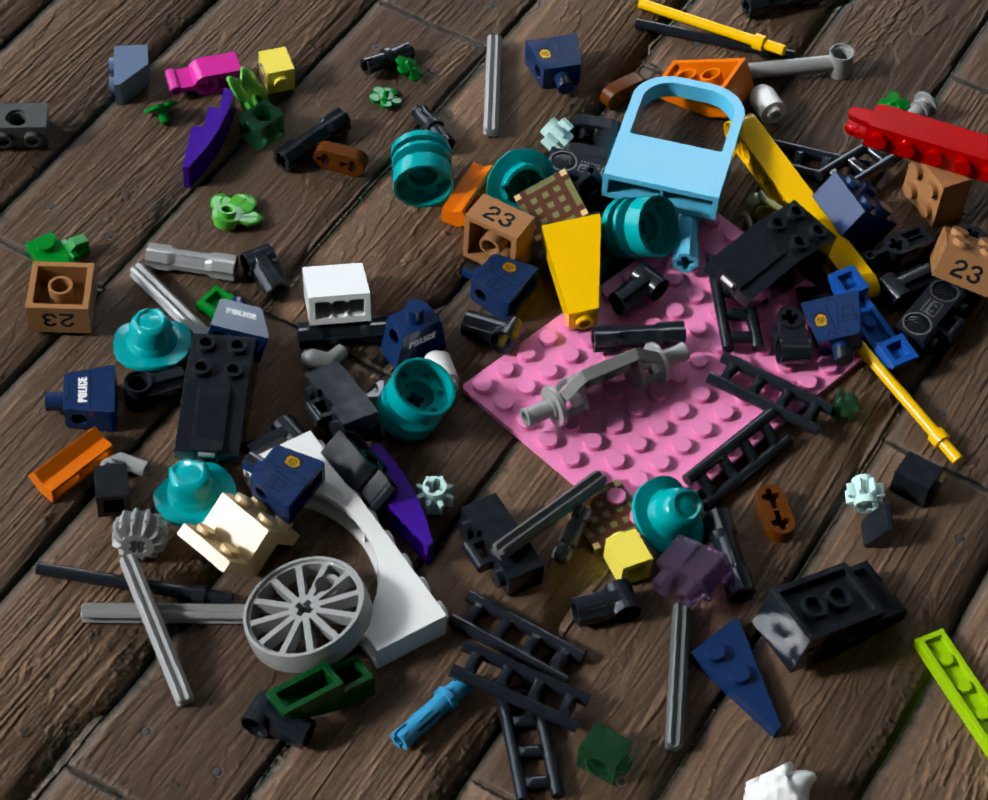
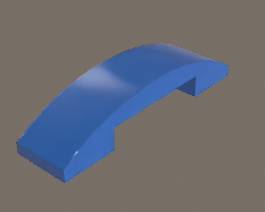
(876, 333)

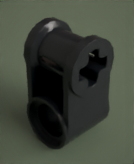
(791, 337)

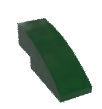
(323, 690)

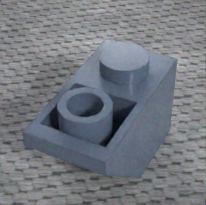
(130, 71)

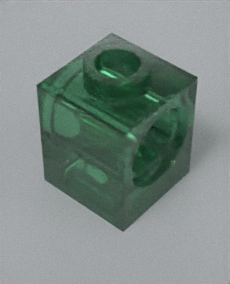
(261, 124)
(605, 754)

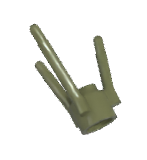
(758, 207)

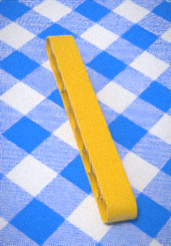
(785, 184)

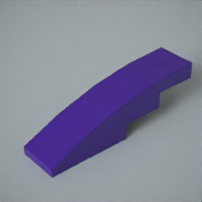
(207, 140)
(405, 511)

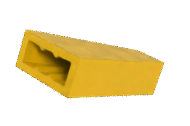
(574, 264)

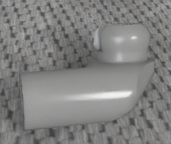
(317, 358)
(134, 464)

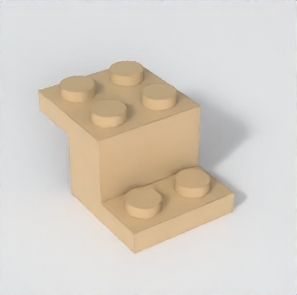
(238, 534)

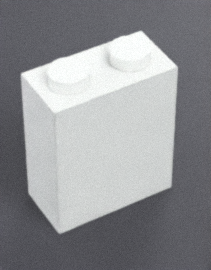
(336, 294)

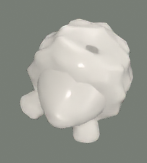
(781, 784)

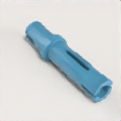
(444, 701)

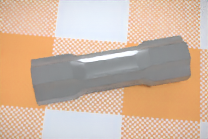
(169, 258)

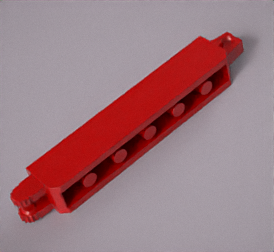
(921, 139)

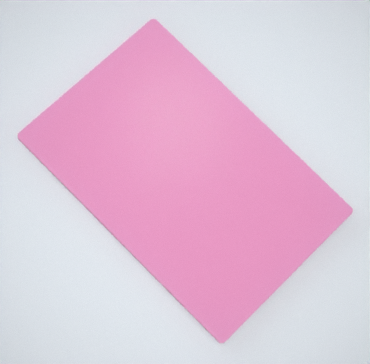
(657, 425)

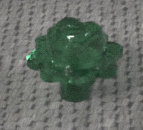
(846, 404)

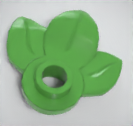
(247, 89)
(230, 211)

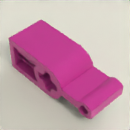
(204, 74)

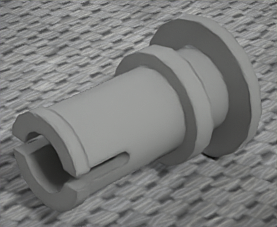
(923, 104)

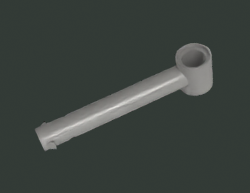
(836, 64)

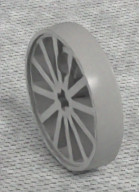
(307, 615)

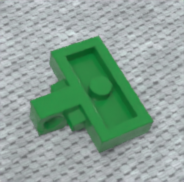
(50, 249)

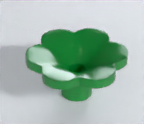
(162, 110)

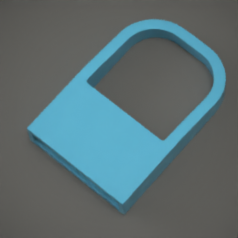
(683, 173)

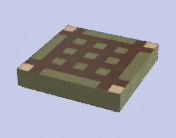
(551, 202)
(606, 517)

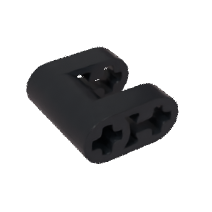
(602, 140)

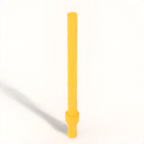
(757, 41)
(937, 436)

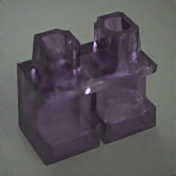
(692, 570)

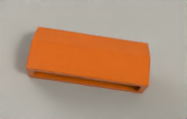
(466, 194)
(71, 465)

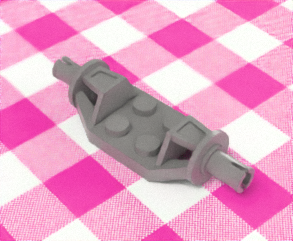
(573, 388)

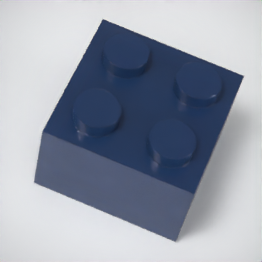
(855, 209)

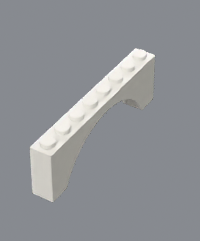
(403, 607)

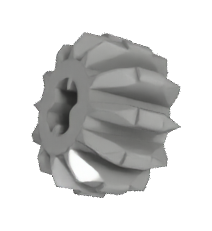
(140, 533)

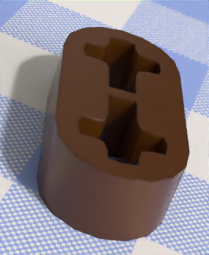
(620, 91)
(340, 158)
(768, 515)

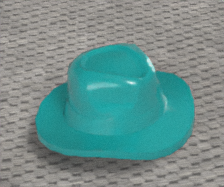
(517, 172)
(151, 342)
(191, 491)
(665, 510)

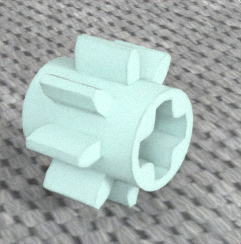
(557, 133)
(864, 493)
(434, 495)

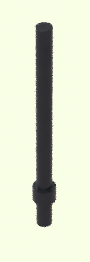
(705, 37)
(197, 594)

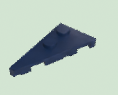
(732, 667)

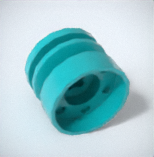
(422, 168)
(640, 227)
(415, 399)

